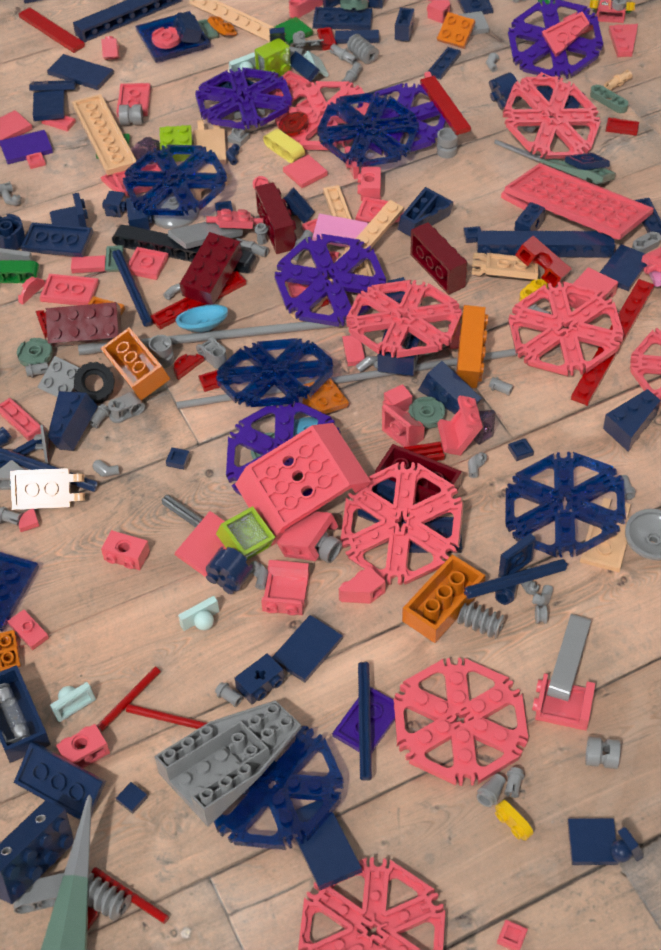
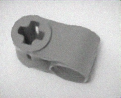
(213, 352)
(126, 405)

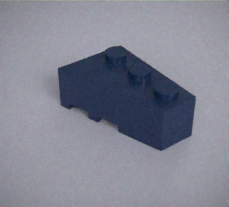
(425, 208)
(446, 387)
(631, 418)
(70, 419)

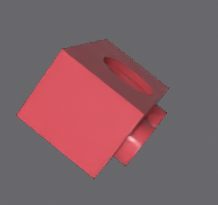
(370, 182)
(125, 550)
(95, 747)

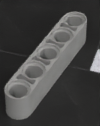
(569, 657)

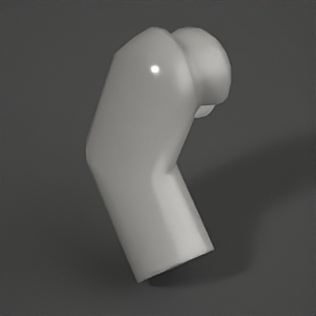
(490, 62)
(15, 200)
(171, 291)
(104, 470)
(261, 574)
(530, 587)
(545, 596)

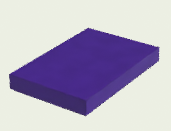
(18, 147)
(382, 718)

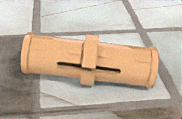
(618, 80)

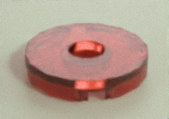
(293, 123)

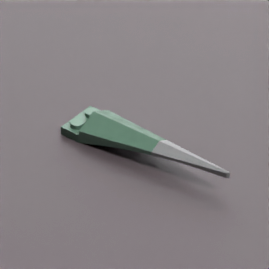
(596, 175)
(70, 913)

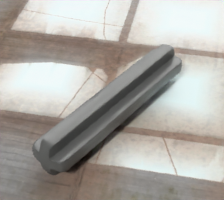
(181, 510)

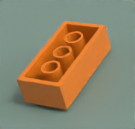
(472, 345)
(135, 363)
(441, 598)

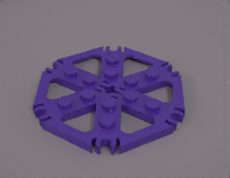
(540, 49)
(254, 95)
(424, 111)
(319, 282)
(264, 444)

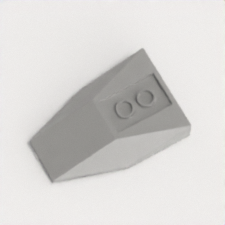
(226, 757)

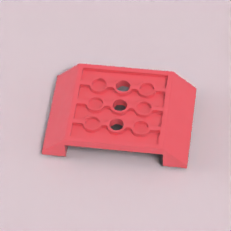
(326, 468)

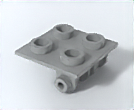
(299, 40)
(58, 377)

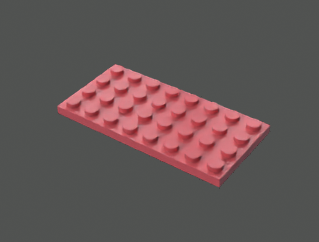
(579, 201)

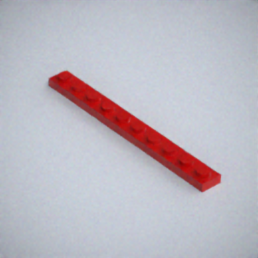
(628, 315)

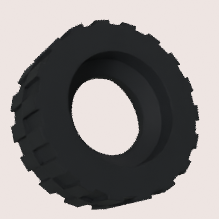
(97, 369)

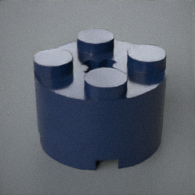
(501, 89)
(11, 232)
(228, 569)

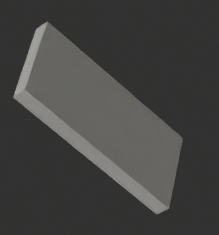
(195, 234)

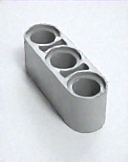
(39, 895)

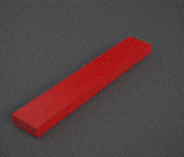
(51, 30)
(445, 105)
(168, 315)

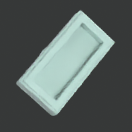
(246, 61)
(200, 615)
(72, 700)

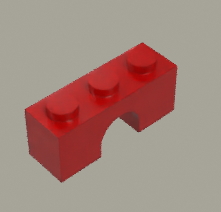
(536, 252)

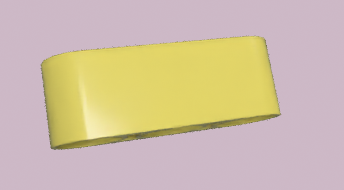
(284, 145)

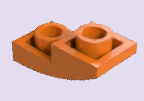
(219, 25)
(9, 650)

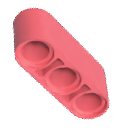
(298, 8)

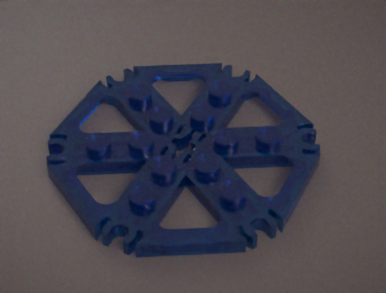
(364, 137)
(174, 179)
(271, 371)
(577, 498)
(288, 785)

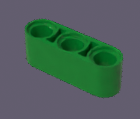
(18, 270)

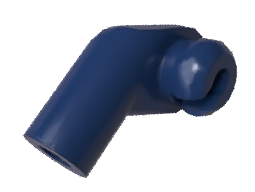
(231, 154)

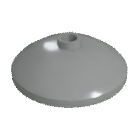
(173, 222)
(641, 530)

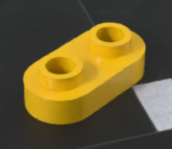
(531, 287)
(519, 826)

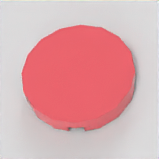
(165, 38)

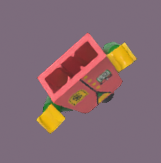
(606, 13)

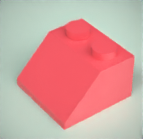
(401, 426)

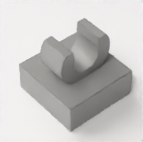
(238, 136)

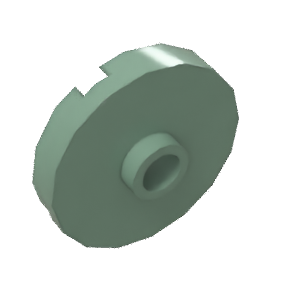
(358, 4)
(34, 352)
(427, 411)

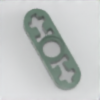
(617, 103)

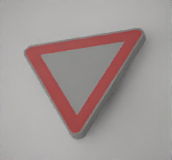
(45, 442)

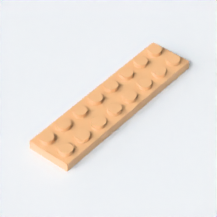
(104, 134)

